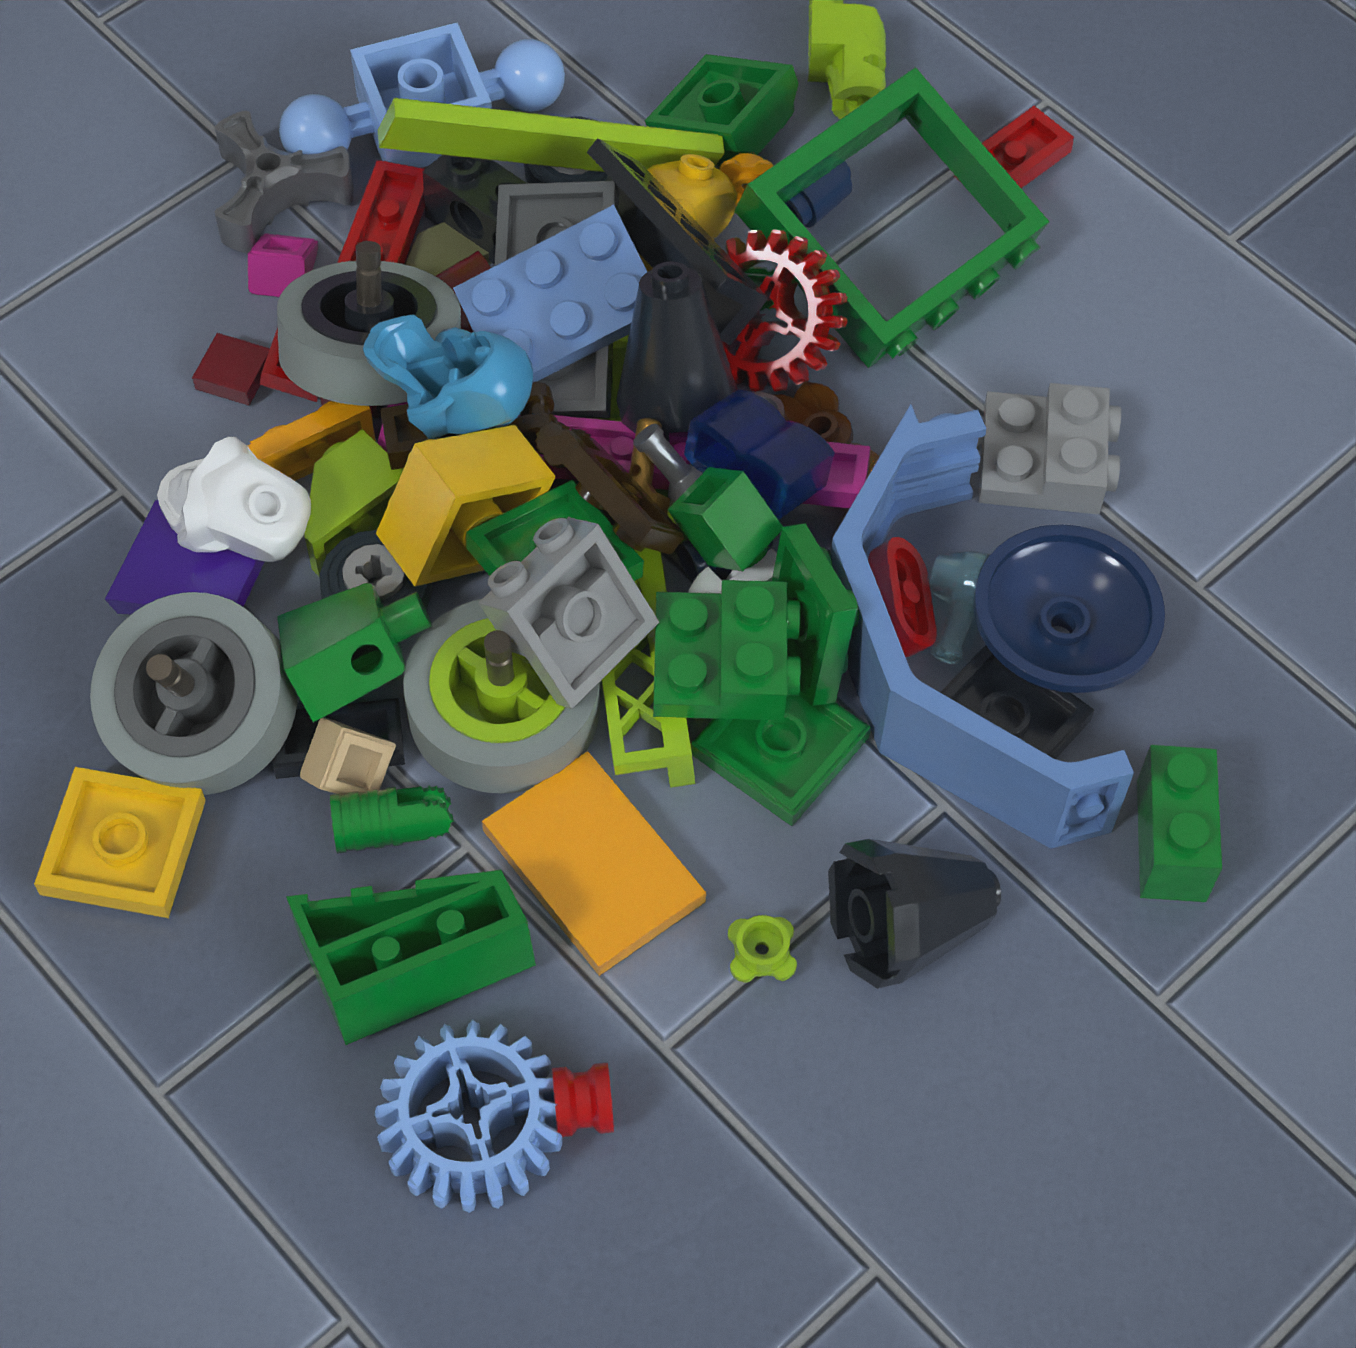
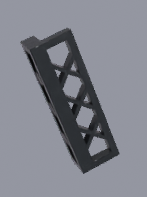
(669, 234)

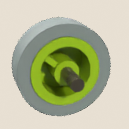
(485, 710)

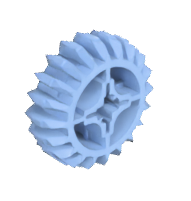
(445, 1125)

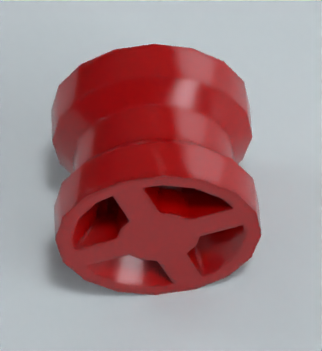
(583, 1099)

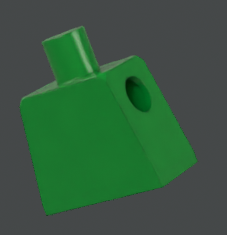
(346, 645)

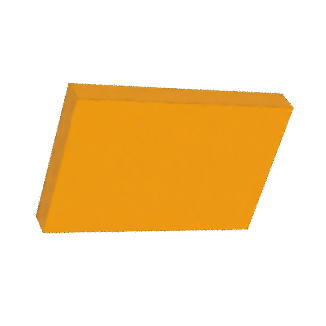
(594, 862)

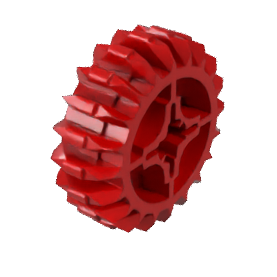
(781, 289)

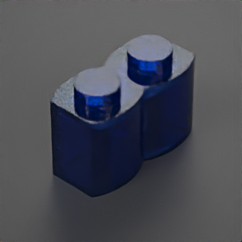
(751, 436)

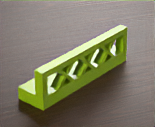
(677, 752)

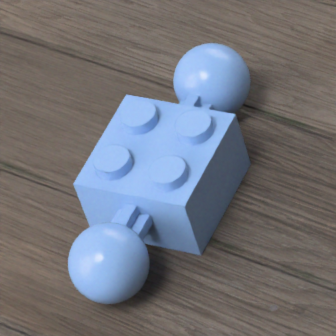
(421, 67)

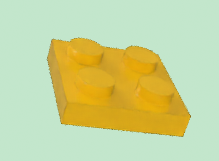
(120, 842)

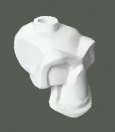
(234, 504)

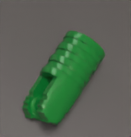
(388, 817)

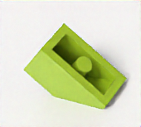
(347, 494)

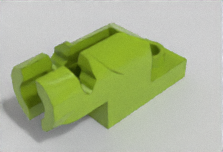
(846, 52)

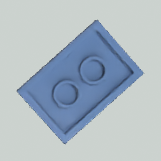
(560, 294)

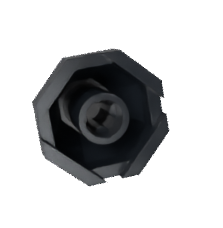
(906, 906)

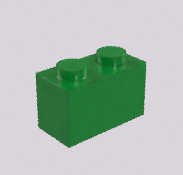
(1179, 823)

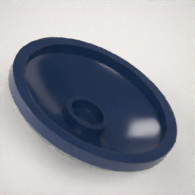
(1074, 582)

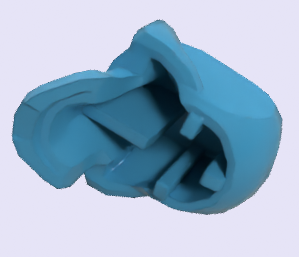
(451, 382)

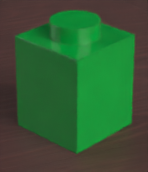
(726, 519)

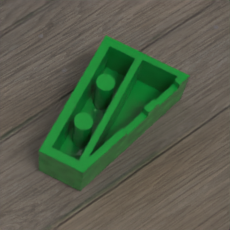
(412, 947)

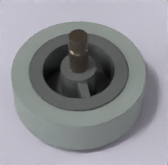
(193, 693)

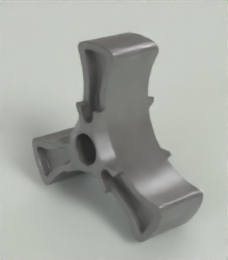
(273, 181)

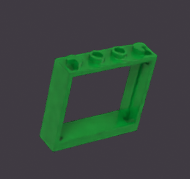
(915, 99)

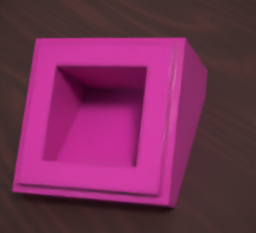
(278, 262)

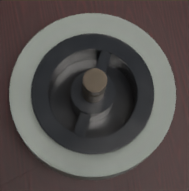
(331, 313)

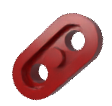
(906, 593)

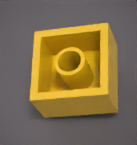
(452, 489)

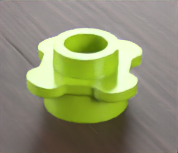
(767, 931)

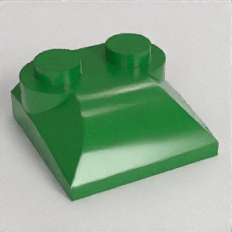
(733, 99)

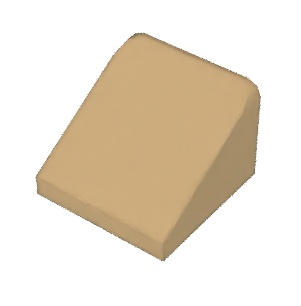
(346, 759)

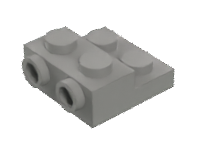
(1050, 449)
(569, 608)

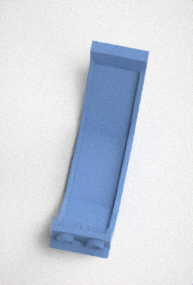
(917, 725)

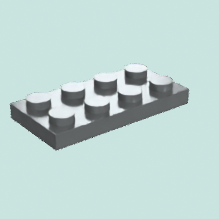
(524, 219)

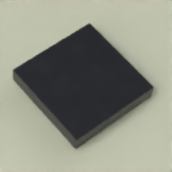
(1029, 712)

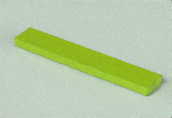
(531, 137)

